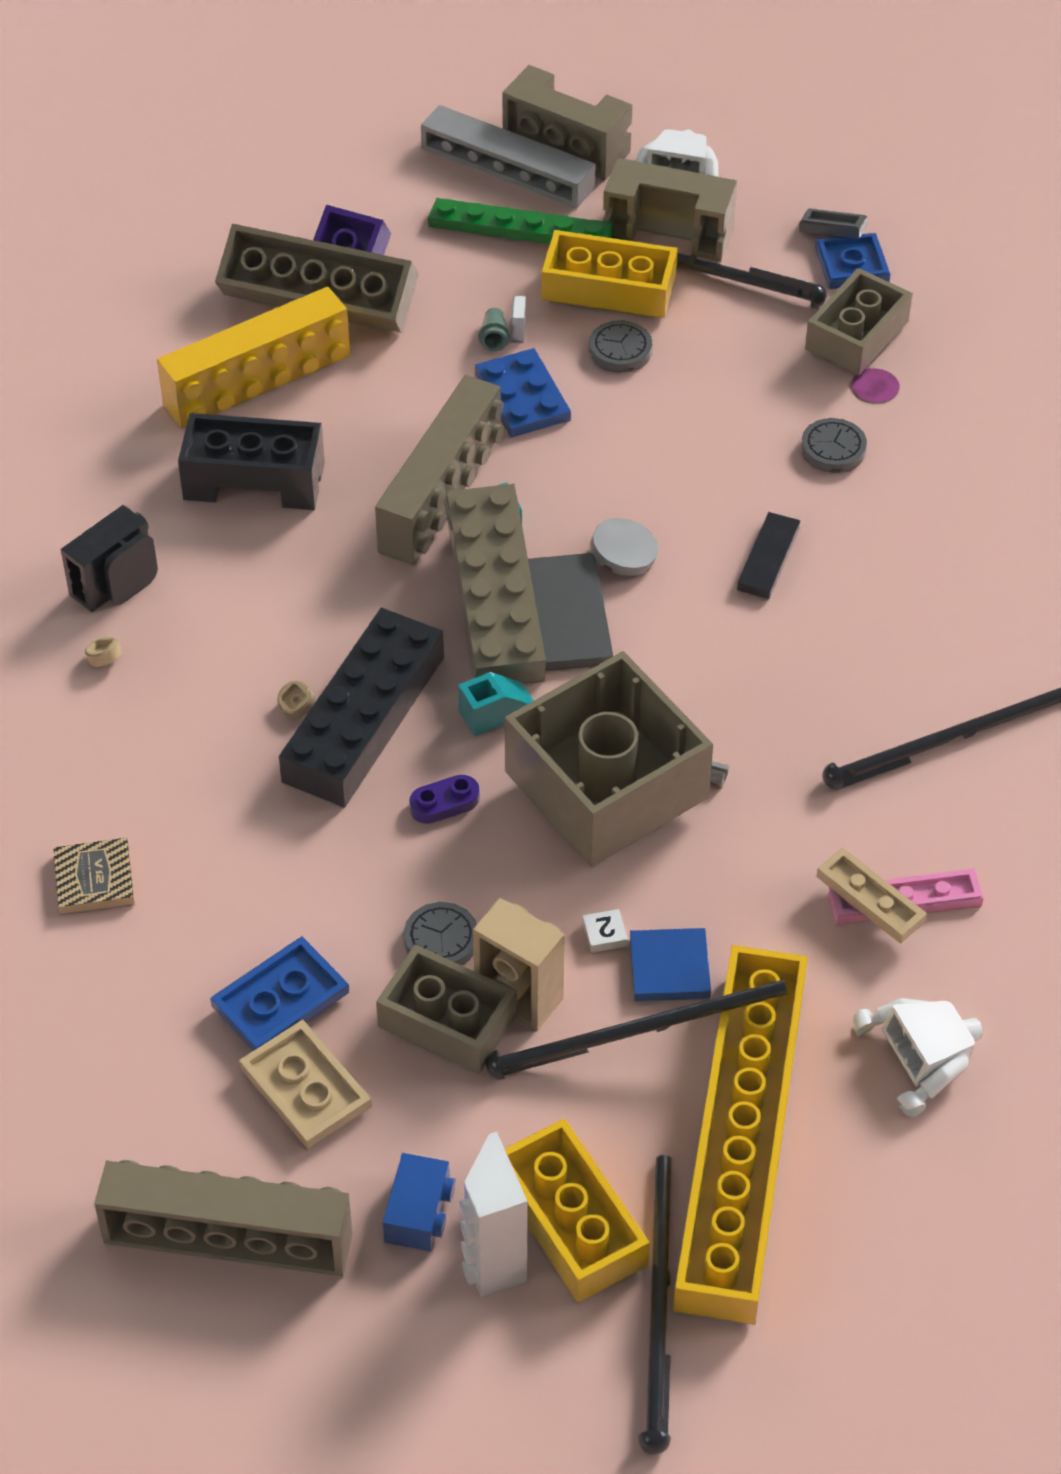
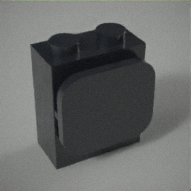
(110, 560)

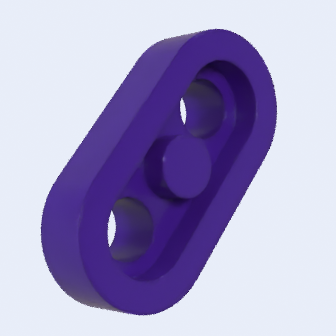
(445, 797)

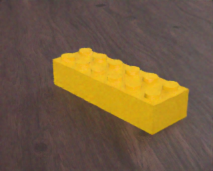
(254, 356)

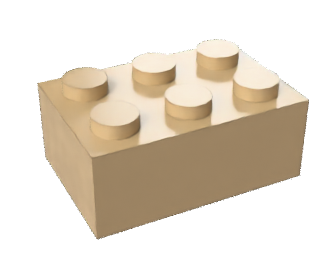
(524, 956)

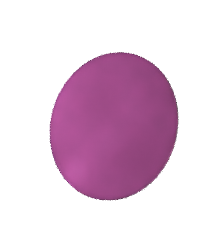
(875, 385)

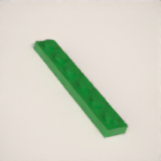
(510, 222)

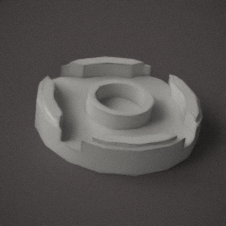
(624, 546)

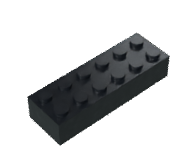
(361, 707)

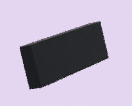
(768, 555)

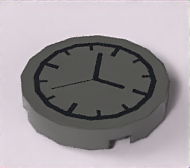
(620, 346)
(833, 445)
(442, 930)

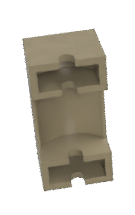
(567, 123)
(671, 205)

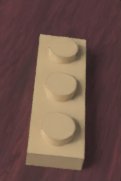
(871, 895)

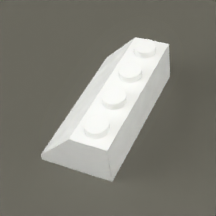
(494, 1222)

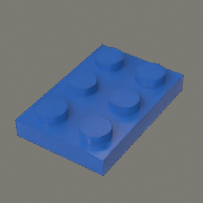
(527, 392)
(279, 993)

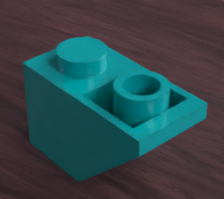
(488, 699)

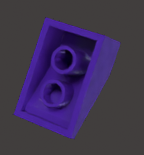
(352, 230)

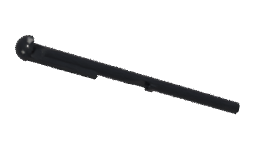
(756, 277)
(898, 756)
(499, 1066)
(656, 1437)

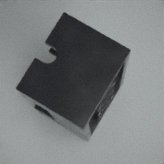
(252, 456)

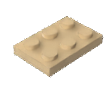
(305, 1084)

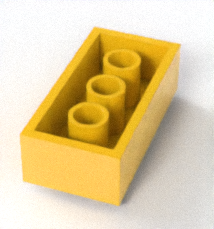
(609, 273)
(576, 1212)

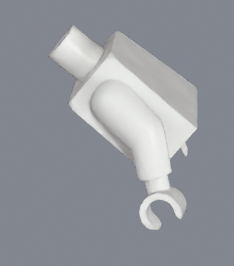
(680, 151)
(928, 1042)

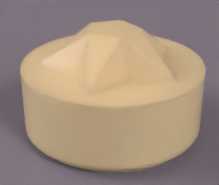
(103, 651)
(296, 699)

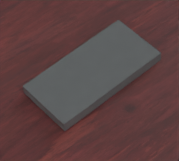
(570, 611)

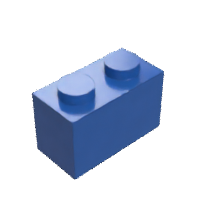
(417, 1202)

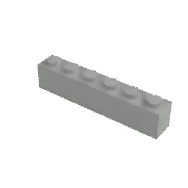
(508, 156)

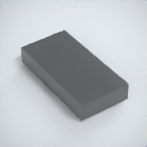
(833, 223)

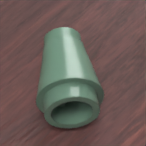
(494, 330)

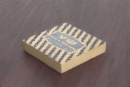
(93, 876)

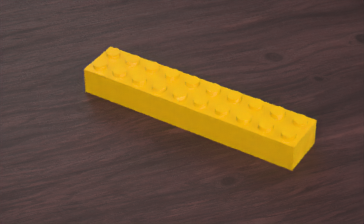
(740, 1141)

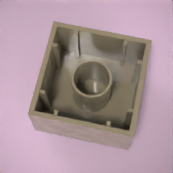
(607, 758)

